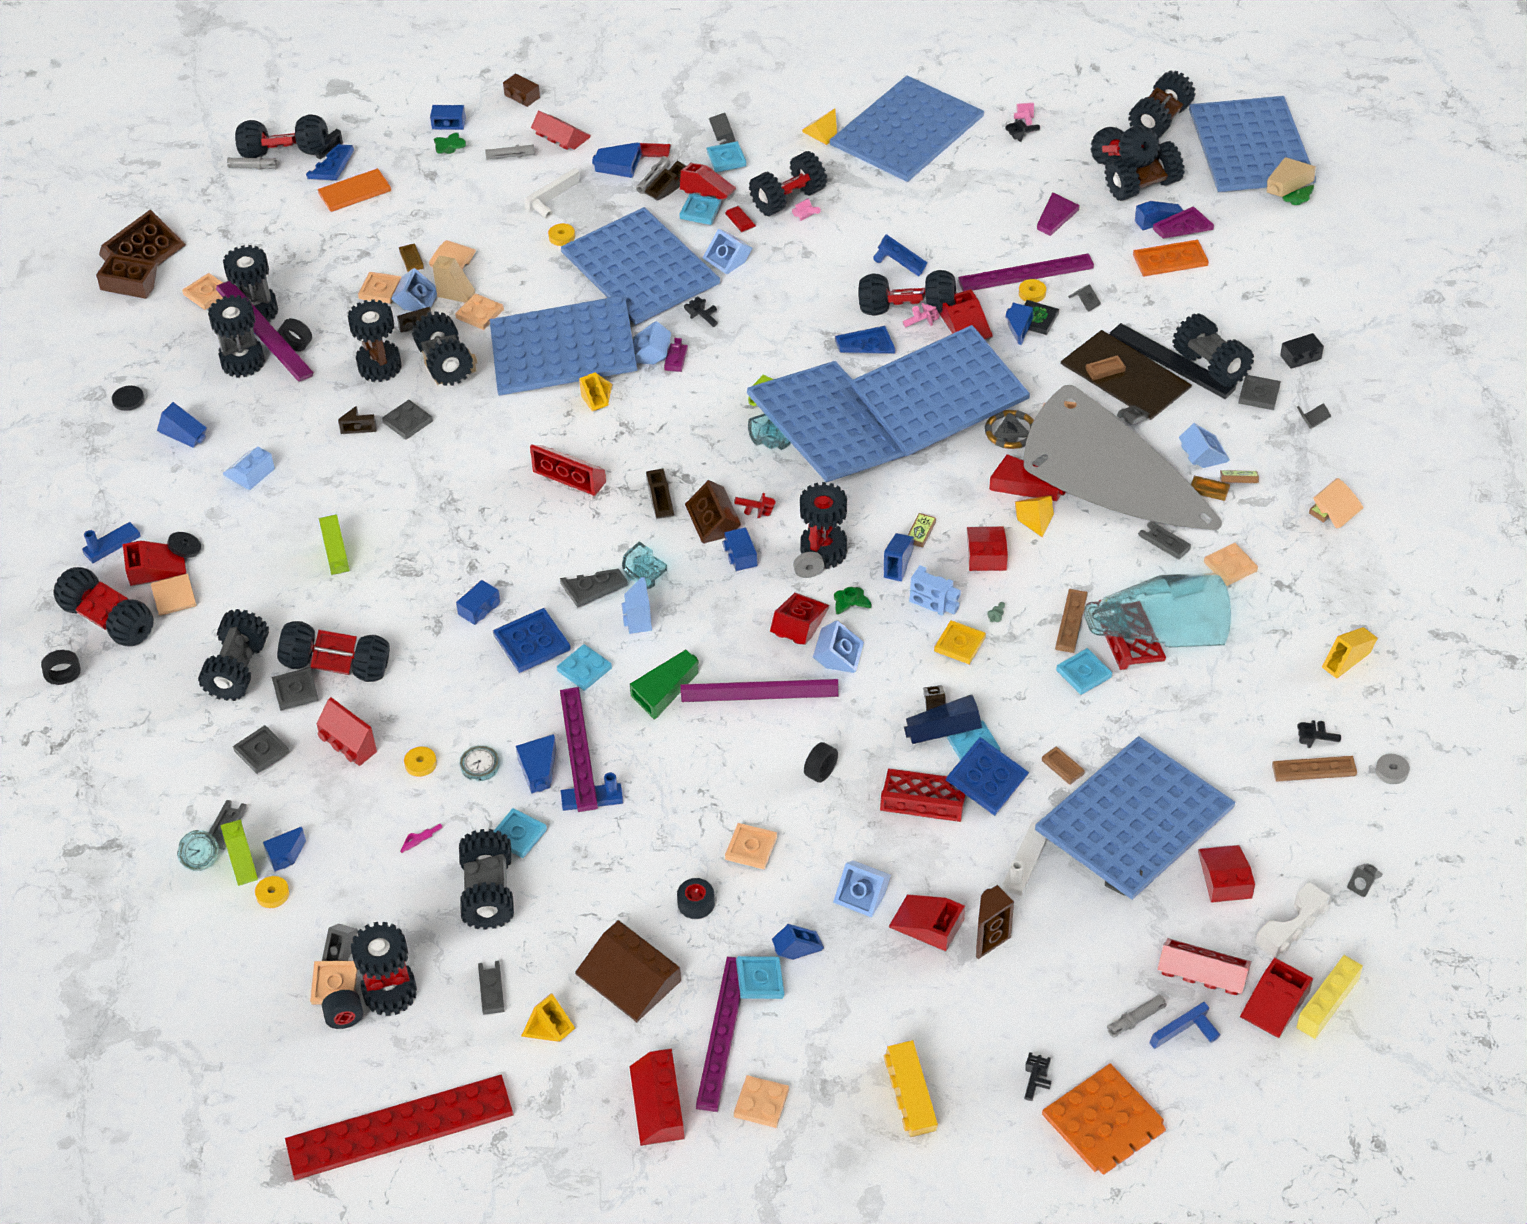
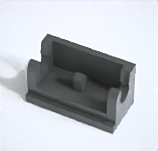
(722, 128)

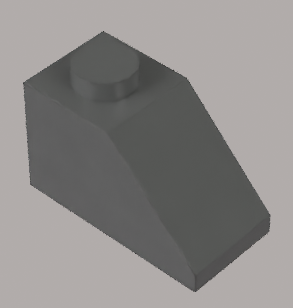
(338, 943)

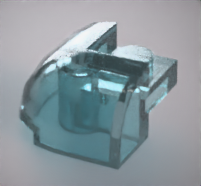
(765, 432)
(640, 563)

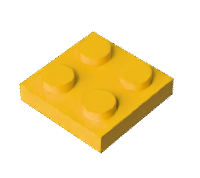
(960, 642)

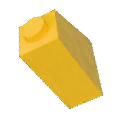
(1348, 651)

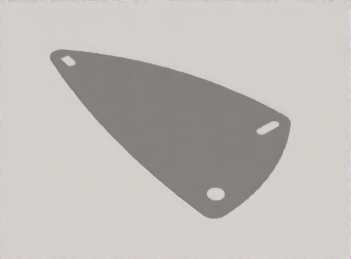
(1110, 464)

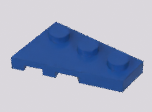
(333, 164)
(866, 341)

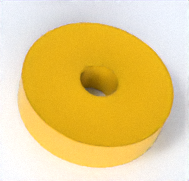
(561, 234)
(1032, 290)
(418, 768)
(274, 899)

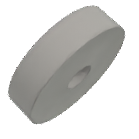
(808, 564)
(1392, 761)

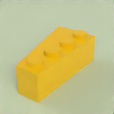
(910, 1088)

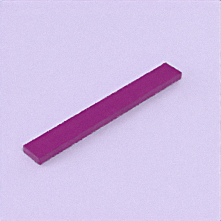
(1026, 272)
(271, 337)
(759, 690)
(578, 750)
(720, 1040)

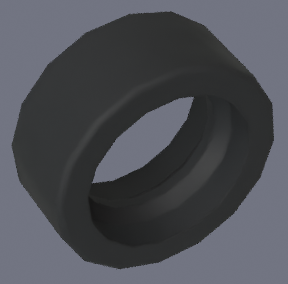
(299, 329)
(62, 676)
(820, 762)

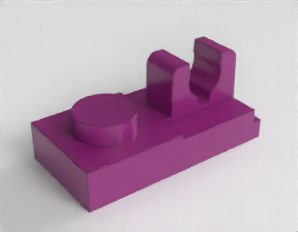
(676, 356)

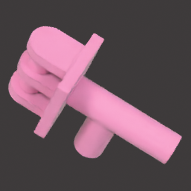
(1025, 111)
(804, 209)
(928, 313)

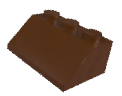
(127, 275)
(712, 512)
(993, 920)

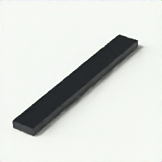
(1170, 360)

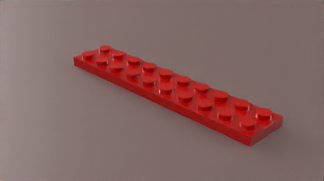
(398, 1127)

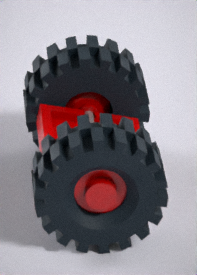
(824, 508)

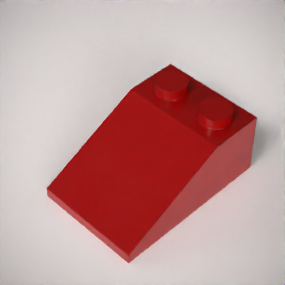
(987, 548)
(798, 618)
(1227, 873)

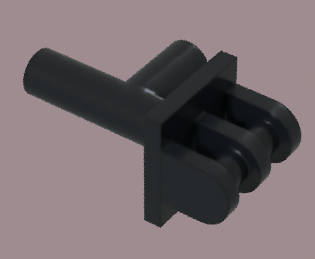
(1018, 129)
(697, 307)
(1309, 734)
(1036, 1070)

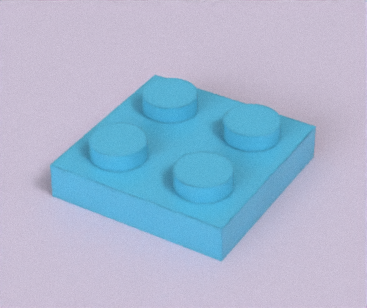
(726, 156)
(700, 209)
(584, 667)
(1084, 671)
(964, 741)
(522, 831)
(759, 977)

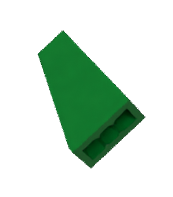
(662, 684)

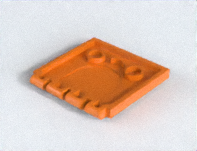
(1104, 1119)

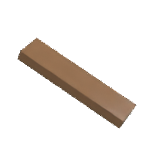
(1071, 621)
(1314, 768)

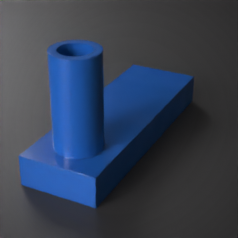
(901, 254)
(109, 543)
(606, 794)
(1194, 1016)

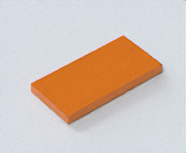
(354, 190)
(1170, 257)

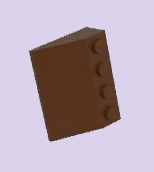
(144, 239)
(629, 971)

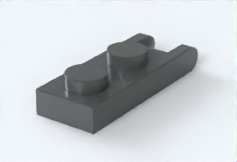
(1133, 415)
(1165, 540)
(225, 816)
(491, 989)

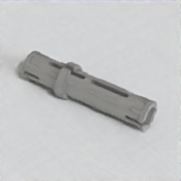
(510, 152)
(258, 163)
(653, 174)
(1129, 1020)

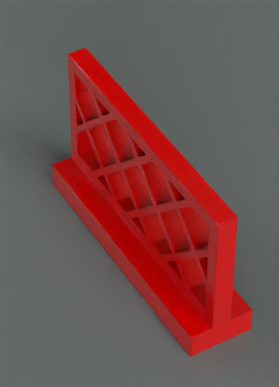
(1121, 651)
(921, 804)

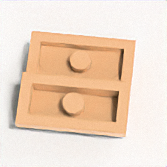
(453, 250)
(1338, 502)
(173, 594)

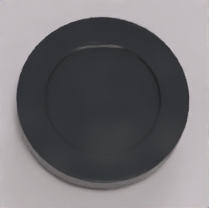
(127, 398)
(184, 544)

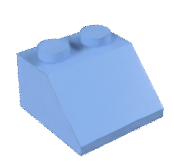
(726, 252)
(414, 291)
(651, 344)
(1202, 447)
(251, 468)
(637, 608)
(838, 648)
(861, 888)

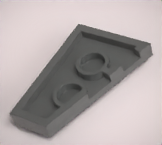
(589, 588)

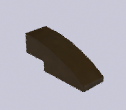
(666, 182)
(659, 493)

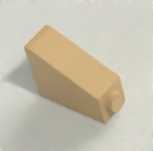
(1289, 177)
(451, 281)

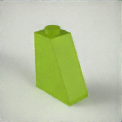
(334, 544)
(239, 852)

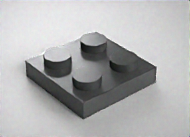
(1259, 392)
(407, 419)
(295, 689)
(260, 749)

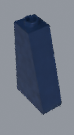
(944, 720)

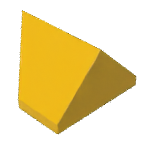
(823, 128)
(595, 391)
(1035, 513)
(548, 1021)

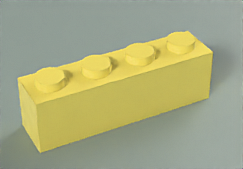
(1329, 996)

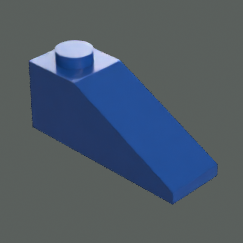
(1153, 212)

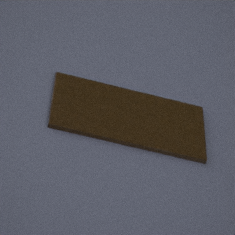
(1142, 382)

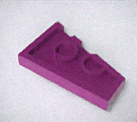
(1056, 213)
(1183, 223)

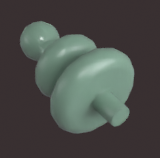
(996, 613)

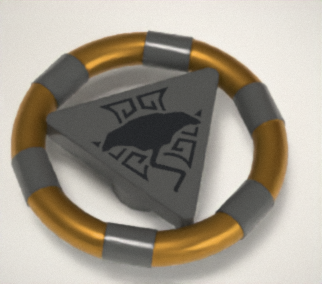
(1009, 429)

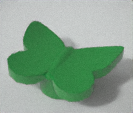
(449, 144)
(1299, 196)
(849, 597)

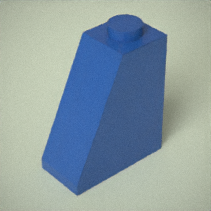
(618, 160)
(181, 426)
(897, 556)
(537, 762)

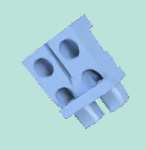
(933, 592)

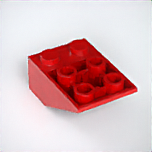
(704, 180)
(965, 313)
(151, 562)
(929, 919)
(1277, 997)

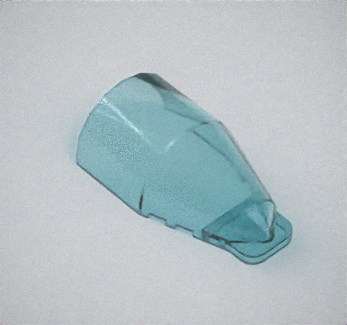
(1166, 610)

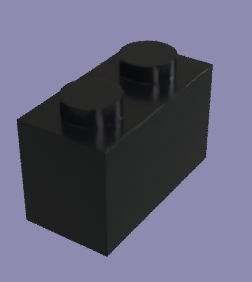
(1301, 350)

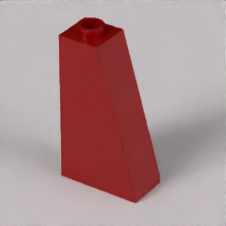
(1013, 478)

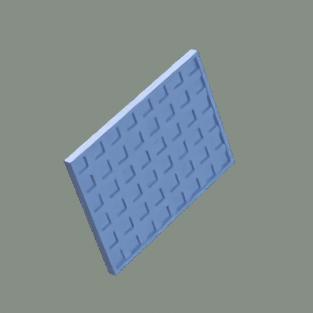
(907, 128)
(1246, 140)
(642, 262)
(562, 345)
(939, 390)
(826, 421)
(1135, 817)

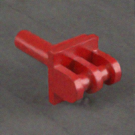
(764, 505)

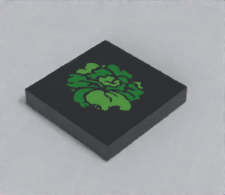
(1043, 317)

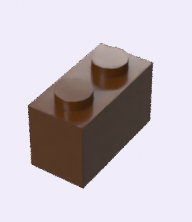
(521, 90)

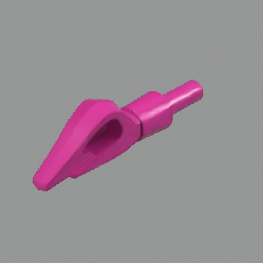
(418, 838)

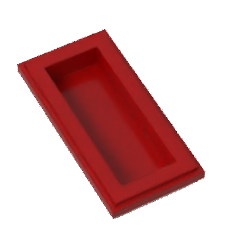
(655, 150)
(740, 219)

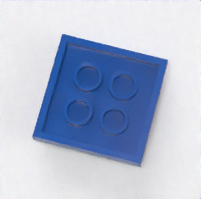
(531, 640)
(987, 776)

